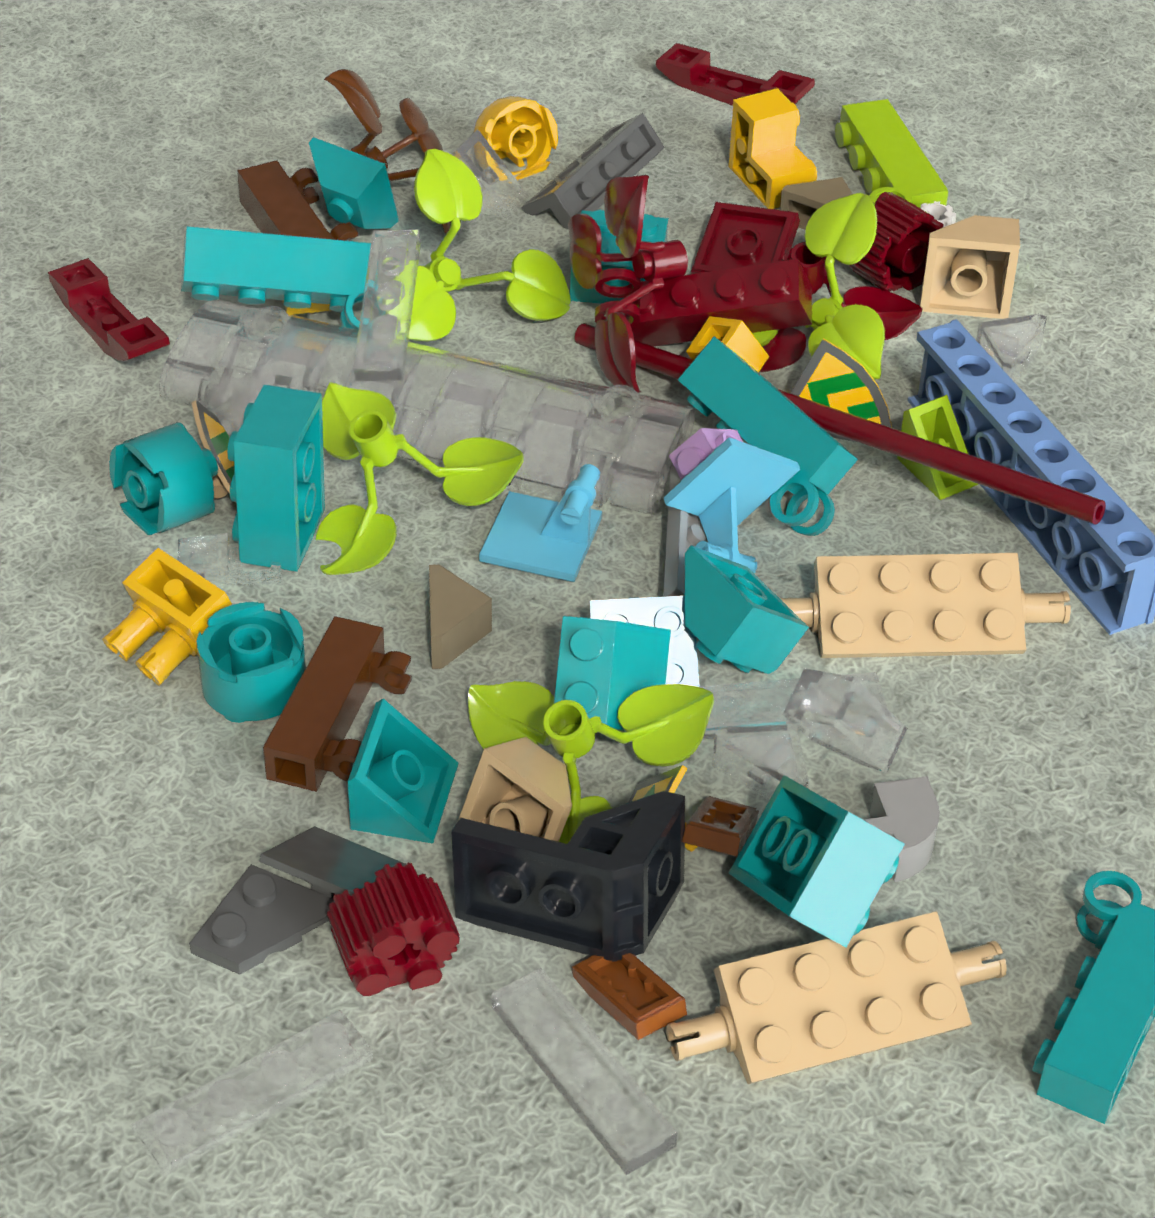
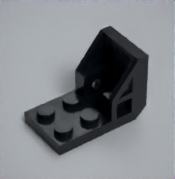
(586, 896)

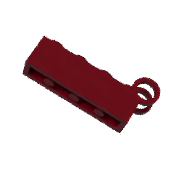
(759, 295)

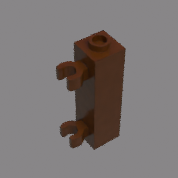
(282, 204)
(326, 701)

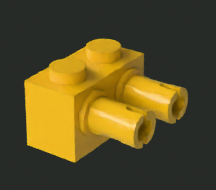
(165, 600)

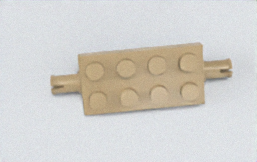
(923, 605)
(838, 1001)

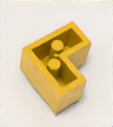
(765, 147)

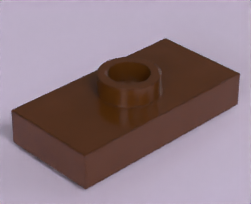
(720, 825)

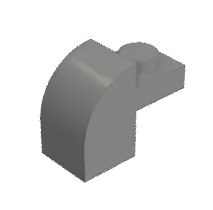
(911, 815)

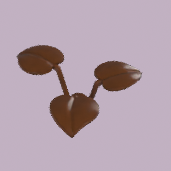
(367, 111)

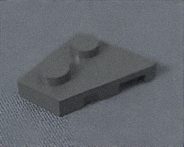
(257, 919)

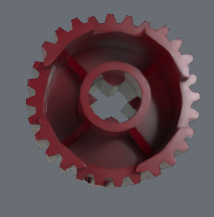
(899, 245)
(393, 930)

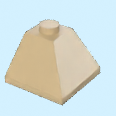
(972, 267)
(520, 790)

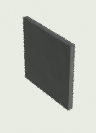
(327, 861)

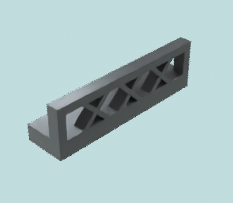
(583, 183)

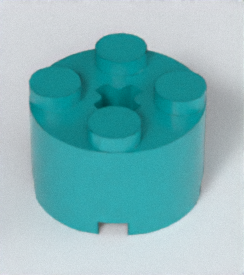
(164, 478)
(250, 661)

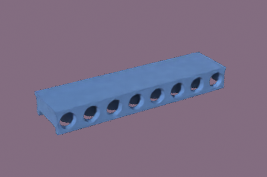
(1103, 563)

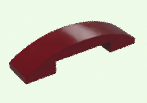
(693, 71)
(107, 321)

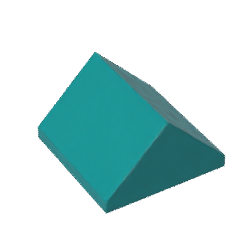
(399, 779)

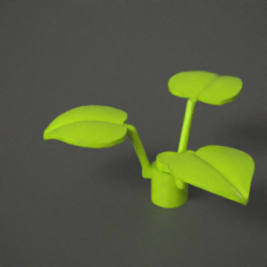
(451, 192)
(843, 233)
(363, 425)
(659, 720)

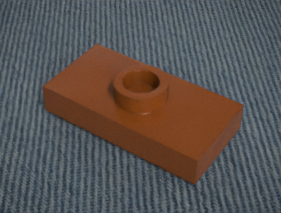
(630, 993)

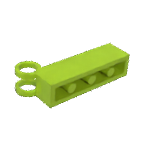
(887, 154)

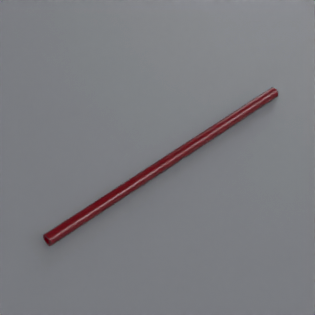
(899, 443)

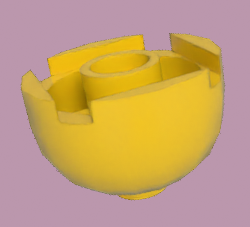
(519, 130)

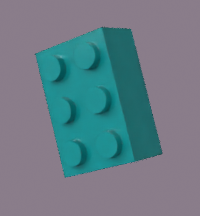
(278, 476)
(816, 861)

